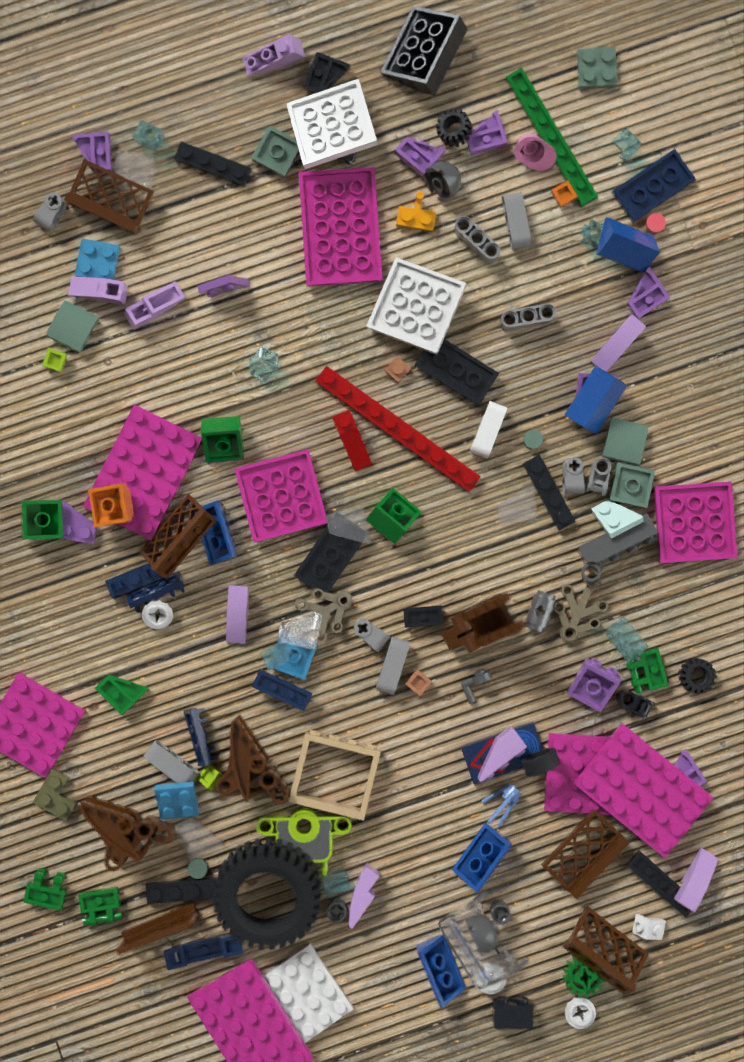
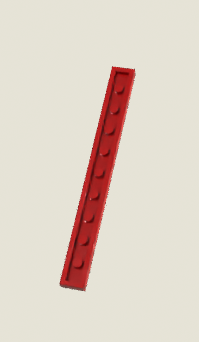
(397, 429)

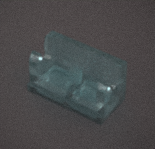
(626, 639)

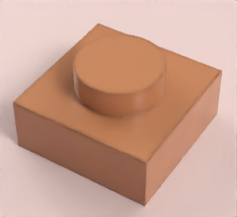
(397, 369)
(418, 682)

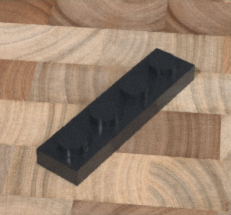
(212, 164)
(548, 492)
(657, 880)
(180, 890)

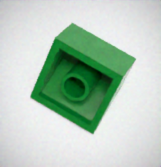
(222, 439)
(393, 515)
(41, 519)

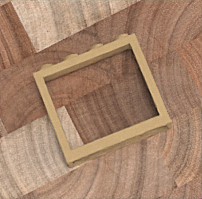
(327, 805)

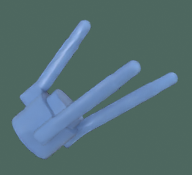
(510, 795)

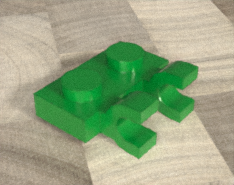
(45, 895)

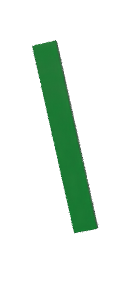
(549, 132)

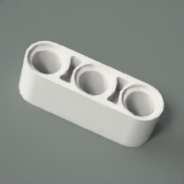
(488, 429)

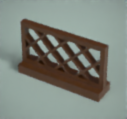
(102, 211)
(182, 542)
(596, 865)
(158, 927)
(596, 962)

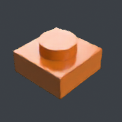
(564, 194)

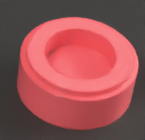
(655, 223)

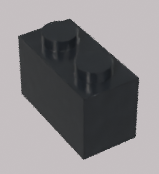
(512, 1013)

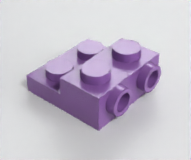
(594, 684)

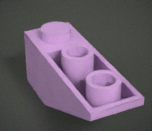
(274, 55)
(99, 289)
(503, 749)

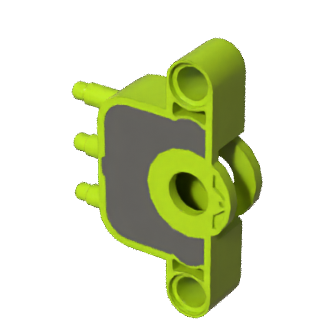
(316, 841)

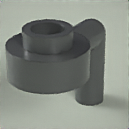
(480, 677)

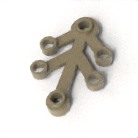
(326, 610)
(578, 611)

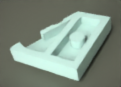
(615, 518)

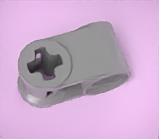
(49, 213)
(573, 478)
(598, 478)
(373, 636)

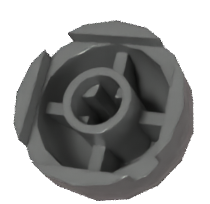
(443, 179)
(483, 933)

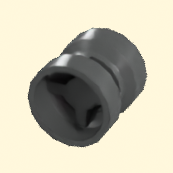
(500, 912)
(336, 914)

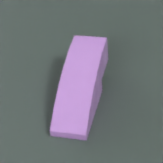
(153, 305)
(618, 343)
(237, 614)
(696, 880)
(362, 893)

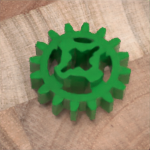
(576, 976)

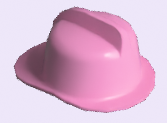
(535, 152)

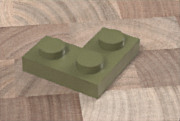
(50, 795)

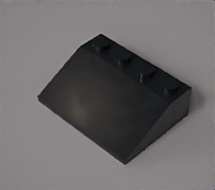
(425, 49)

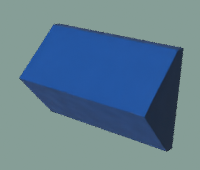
(627, 245)
(596, 399)
(218, 540)
(482, 857)
(441, 969)

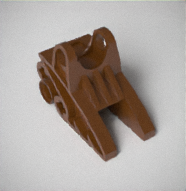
(485, 618)
(240, 770)
(117, 833)

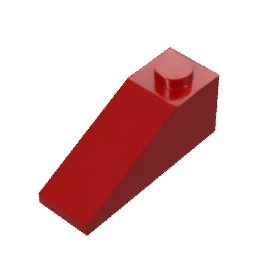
(352, 440)

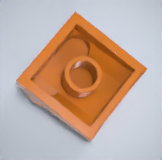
(111, 505)

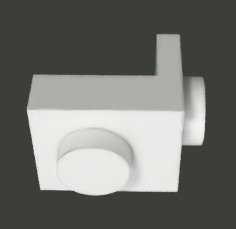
(649, 927)

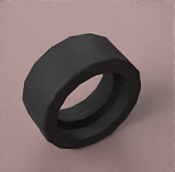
(540, 762)

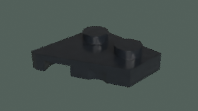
(324, 73)

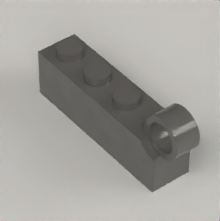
(604, 549)

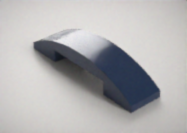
(202, 950)

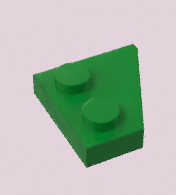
(120, 692)

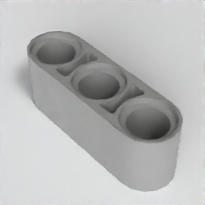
(516, 220)
(479, 248)
(536, 313)
(392, 666)
(170, 763)

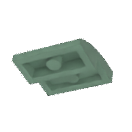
(72, 326)
(625, 441)

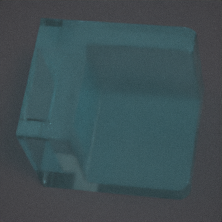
(627, 143)
(263, 363)
(336, 882)

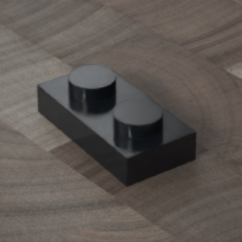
(423, 616)

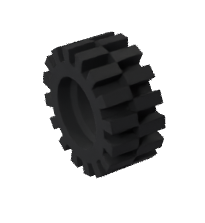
(452, 118)
(708, 679)

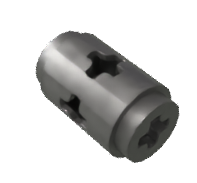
(540, 622)

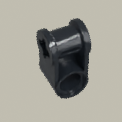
(638, 704)

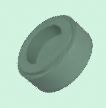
(533, 439)
(198, 868)

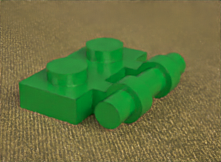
(652, 668)
(100, 900)

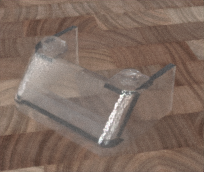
(481, 970)

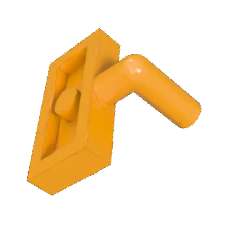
(415, 217)

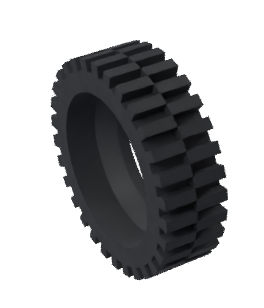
(274, 860)

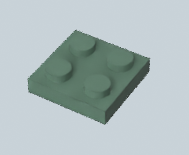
(597, 68)
(276, 151)
(631, 485)

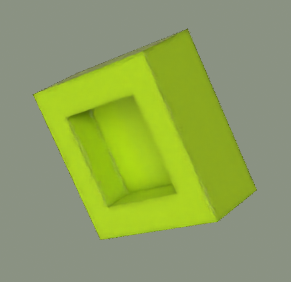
(54, 360)
(209, 776)

